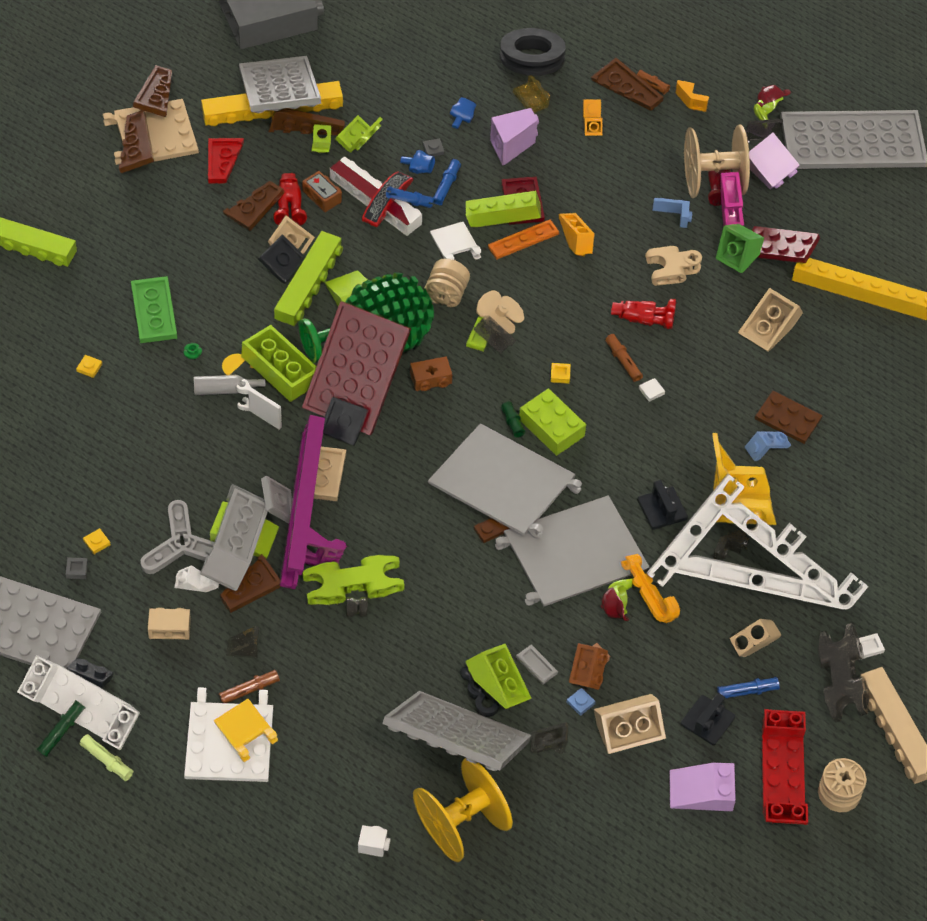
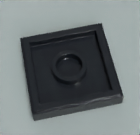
(282, 259)
(344, 420)

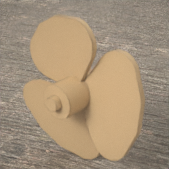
(500, 310)

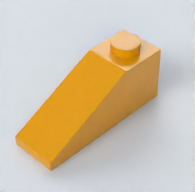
(577, 233)

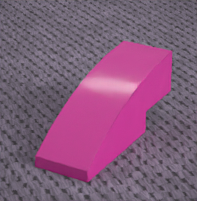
(731, 199)

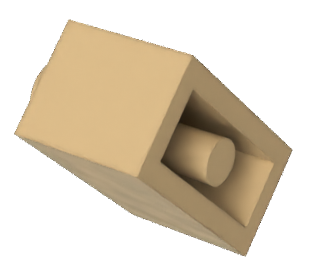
(169, 623)

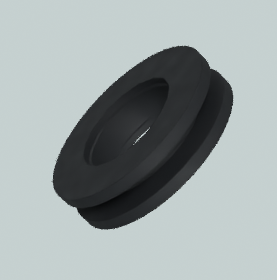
(532, 39)

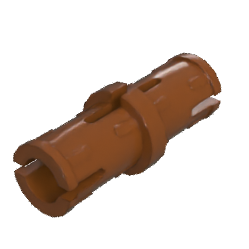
(654, 82)

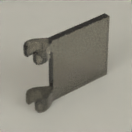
(762, 129)

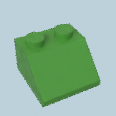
(739, 247)

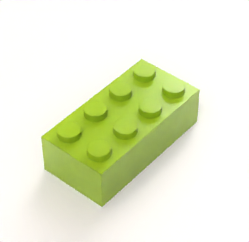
(279, 362)

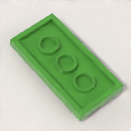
(154, 309)

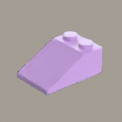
(703, 787)

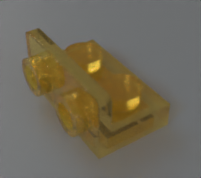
(532, 95)

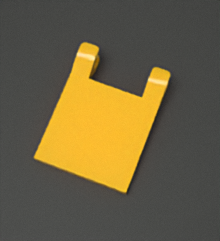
(242, 726)

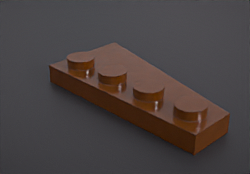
(626, 83)
(155, 92)
(295, 120)

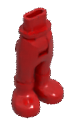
(293, 195)

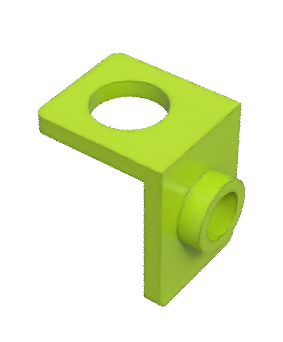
(319, 144)

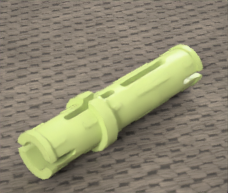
(112, 762)

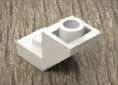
(190, 579)

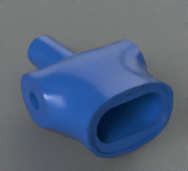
(463, 111)
(420, 162)

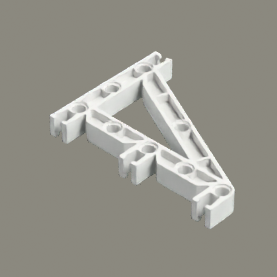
(819, 590)

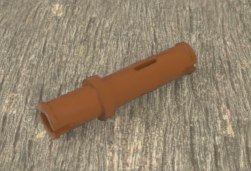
(620, 352)
(250, 686)

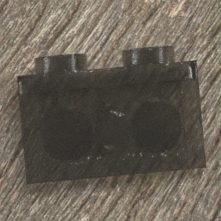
(494, 334)

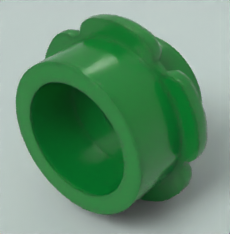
(192, 354)

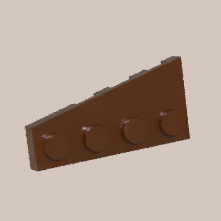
(137, 143)

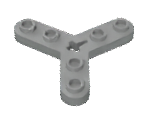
(172, 549)

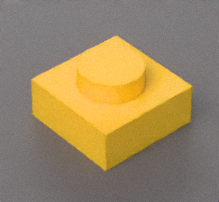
(89, 366)
(560, 373)
(96, 541)

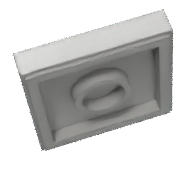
(277, 498)

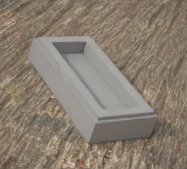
(536, 664)

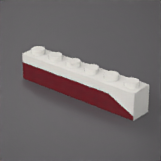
(364, 187)

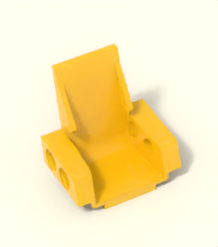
(755, 492)

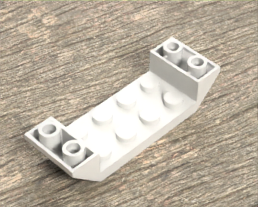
(59, 689)

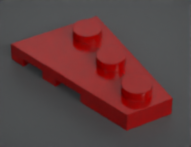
(222, 157)

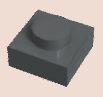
(433, 147)
(76, 568)

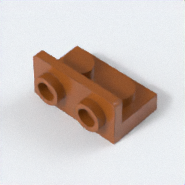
(588, 666)

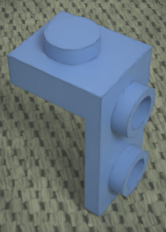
(674, 206)
(763, 441)

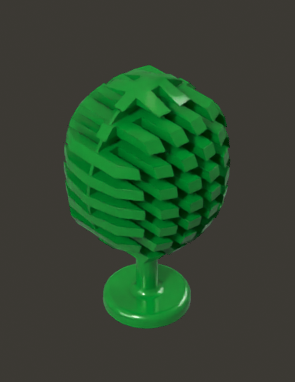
(388, 297)

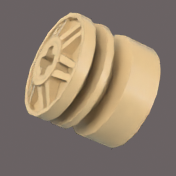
(447, 282)
(842, 795)

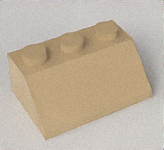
(630, 723)

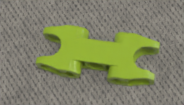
(367, 577)

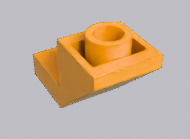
(692, 101)
(592, 117)

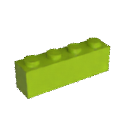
(503, 209)

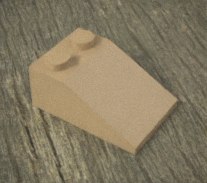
(771, 320)

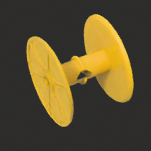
(483, 796)

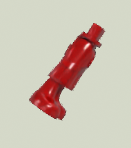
(645, 312)

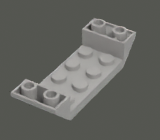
(235, 538)

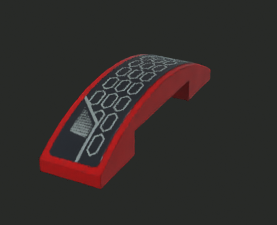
(380, 203)

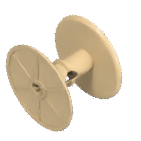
(697, 162)

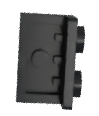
(95, 674)

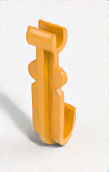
(662, 610)

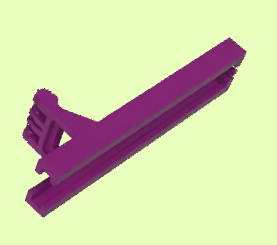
(299, 529)

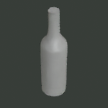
(222, 384)

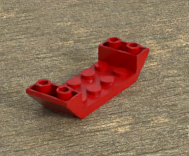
(783, 767)

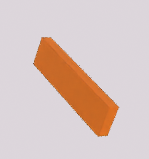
(523, 239)

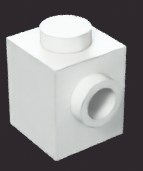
(373, 841)

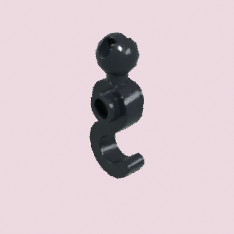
(477, 692)

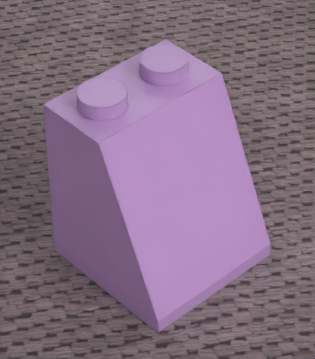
(513, 133)
(772, 162)

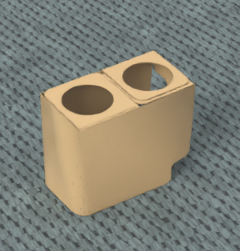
(769, 630)

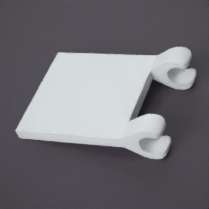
(454, 240)
(260, 405)

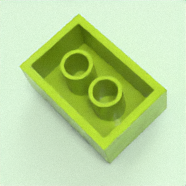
(552, 422)

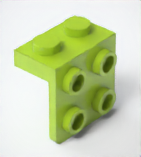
(357, 133)

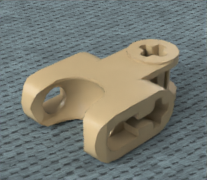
(675, 264)

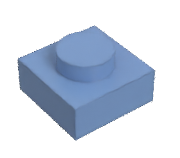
(581, 701)

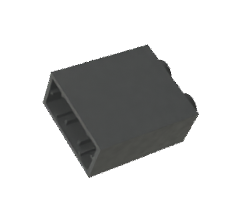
(270, 20)

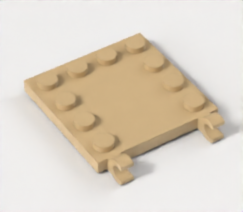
(169, 135)

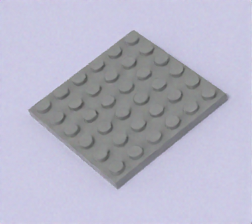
(457, 730)

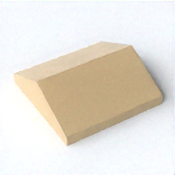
(293, 233)

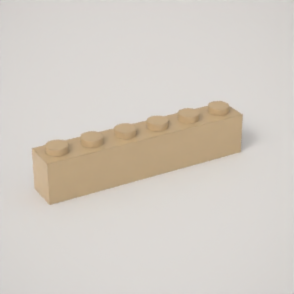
(897, 724)

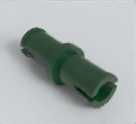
(513, 419)

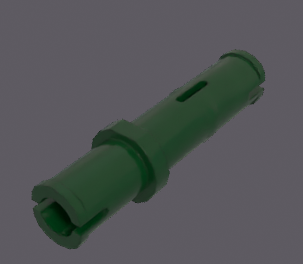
(66, 721)

